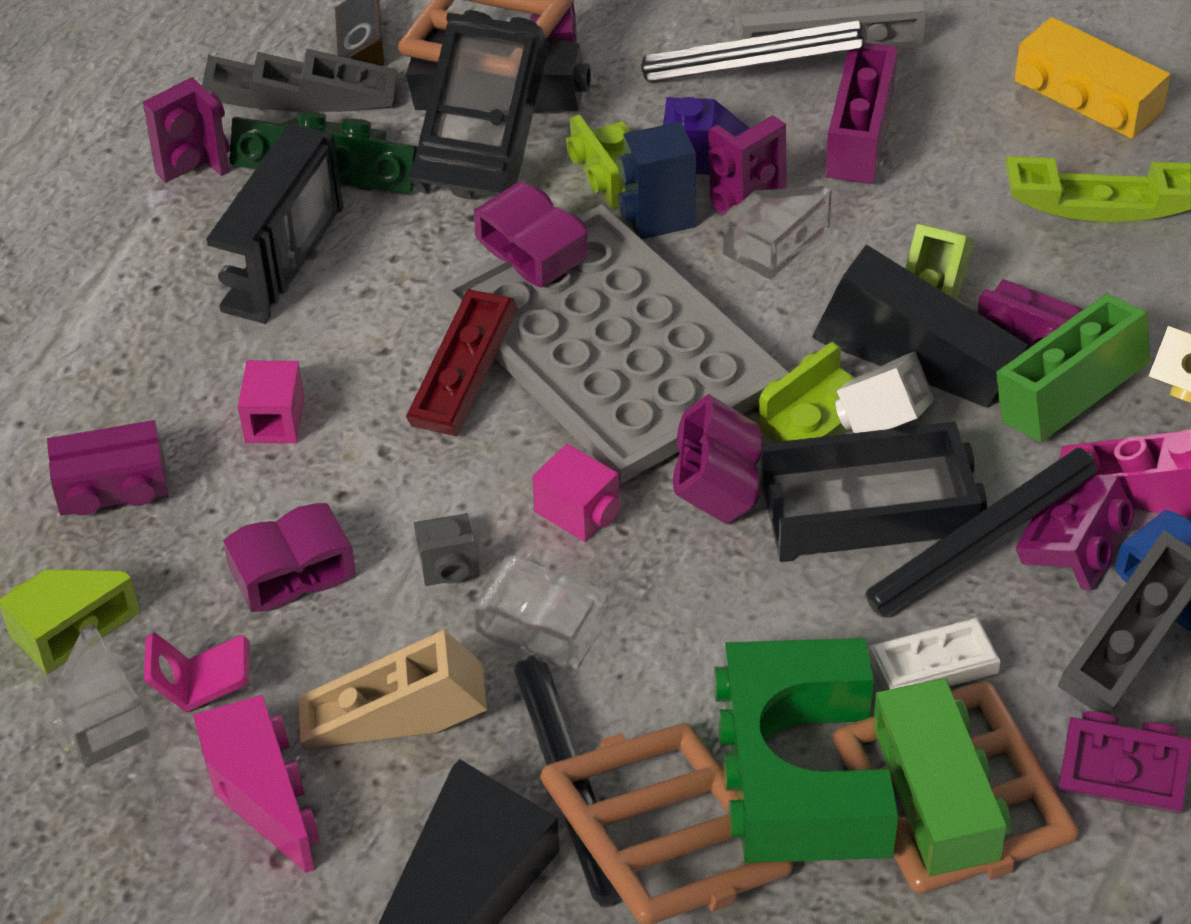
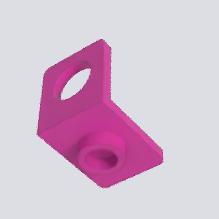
(200, 677)

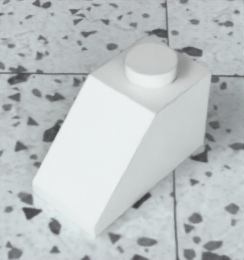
(884, 396)

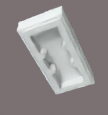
(951, 652)

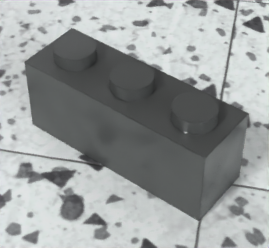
(1131, 627)

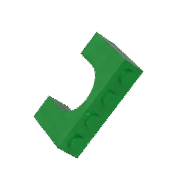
(787, 809)

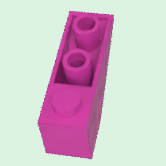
(1150, 468)
(251, 778)

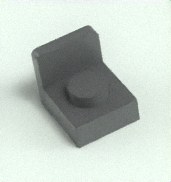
(447, 549)

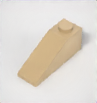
(396, 696)

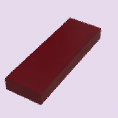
(462, 362)

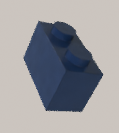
(658, 180)

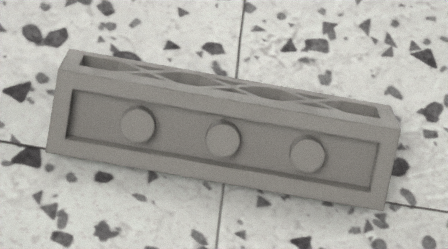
(885, 23)

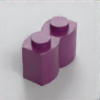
(531, 233)
(718, 459)
(289, 557)

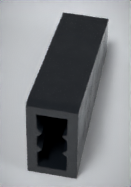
(560, 87)
(891, 312)
(473, 854)

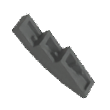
(315, 85)

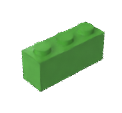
(1073, 367)
(940, 776)

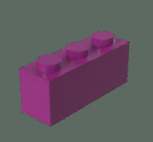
(861, 113)

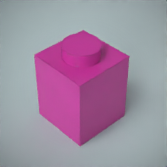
(271, 401)
(576, 492)

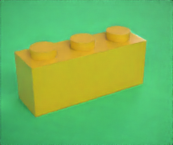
(1092, 77)

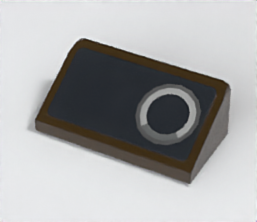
(360, 31)

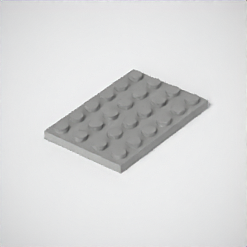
(620, 346)

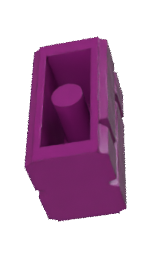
(107, 468)

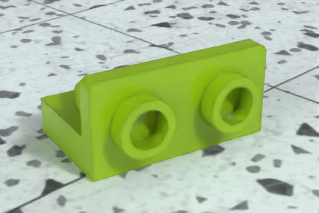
(598, 155)
(805, 398)

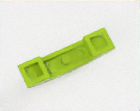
(1100, 196)

